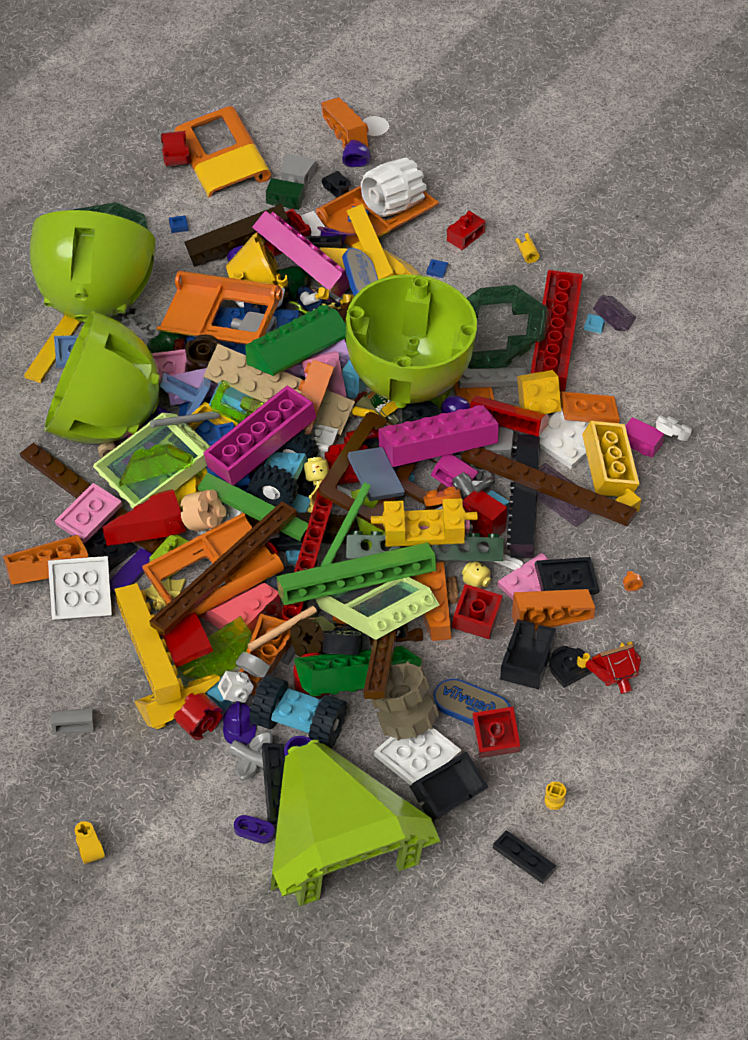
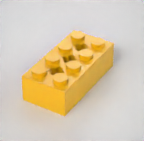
(610, 458)

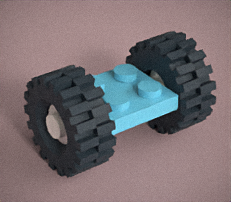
(280, 472)
(279, 704)

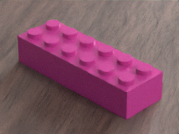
(303, 252)
(259, 435)
(438, 435)

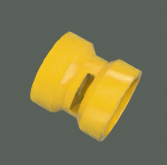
(555, 795)

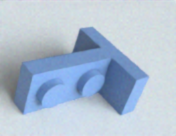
(185, 391)

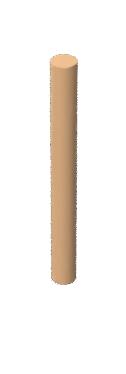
(281, 628)

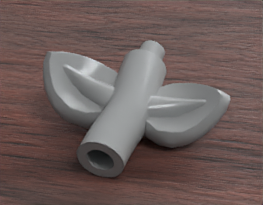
(250, 756)

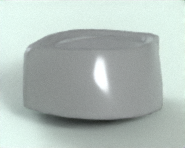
(252, 665)

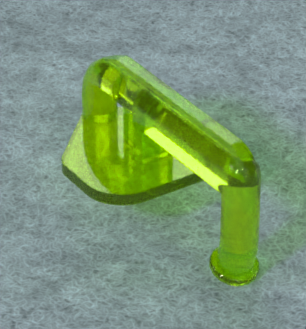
(247, 404)

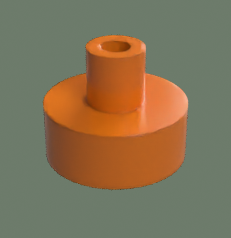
(632, 581)

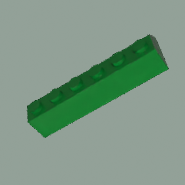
(296, 340)
(342, 672)

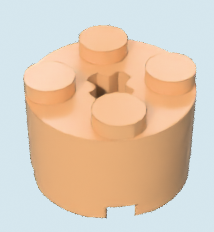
(202, 510)

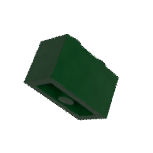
(285, 193)

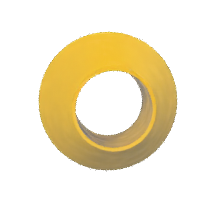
(255, 263)

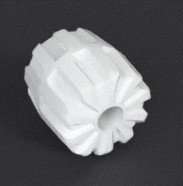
(393, 187)

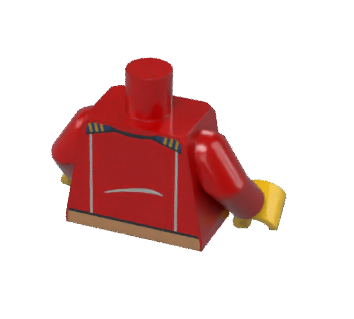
(614, 666)

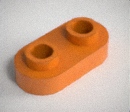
(435, 498)

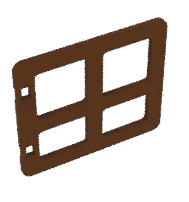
(327, 486)

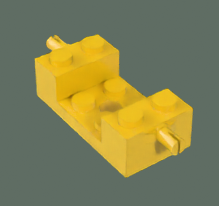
(444, 525)

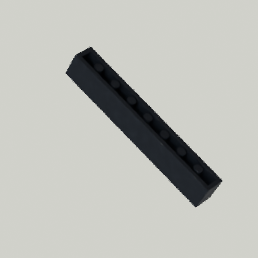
(523, 500)

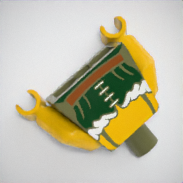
(374, 403)

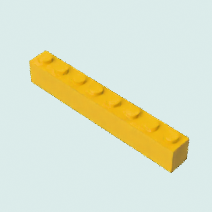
(148, 645)

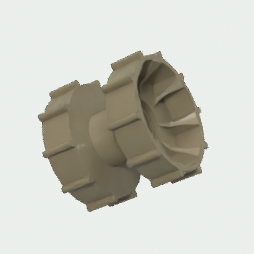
(407, 706)

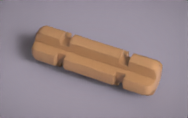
(452, 590)

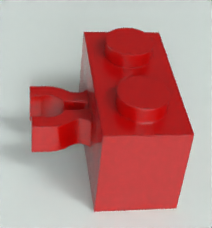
(466, 230)

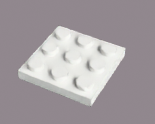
(564, 439)
(79, 588)
(417, 756)

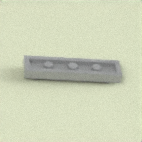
(490, 377)

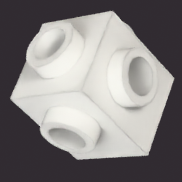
(235, 686)

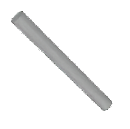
(184, 419)

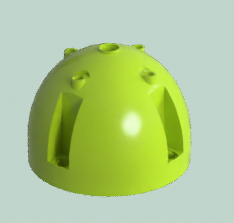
(90, 261)
(410, 337)
(105, 385)

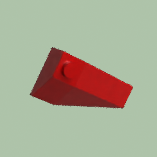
(150, 520)

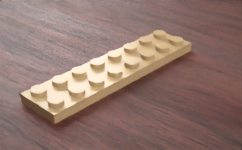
(233, 368)

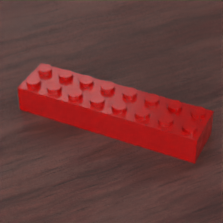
(562, 300)

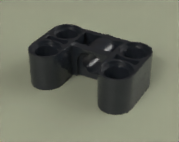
(344, 641)

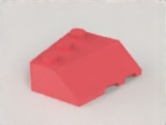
(247, 605)

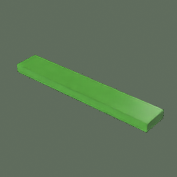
(249, 504)
(346, 524)

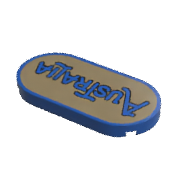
(358, 269)
(462, 699)

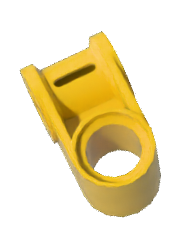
(88, 844)

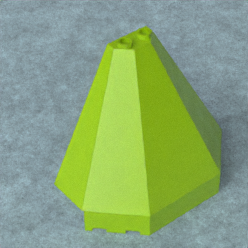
(336, 819)

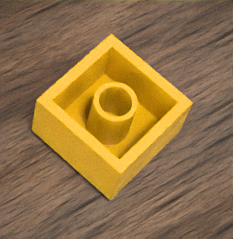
(539, 392)

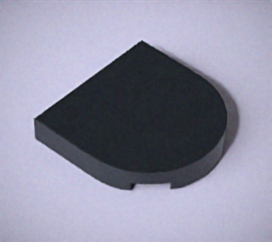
(564, 665)

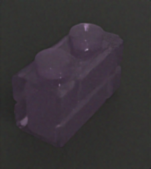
(614, 313)

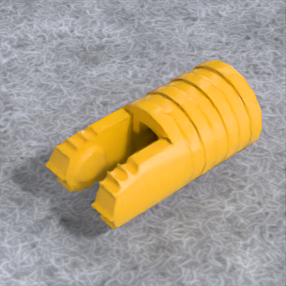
(527, 249)

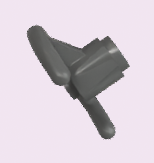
(468, 485)

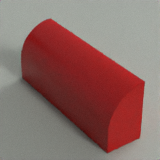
(513, 416)

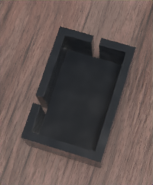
(527, 657)
(448, 786)

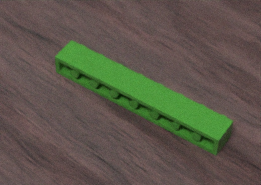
(356, 573)

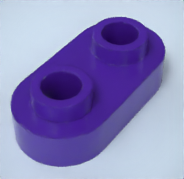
(254, 829)

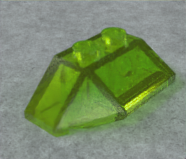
(155, 462)
(227, 647)

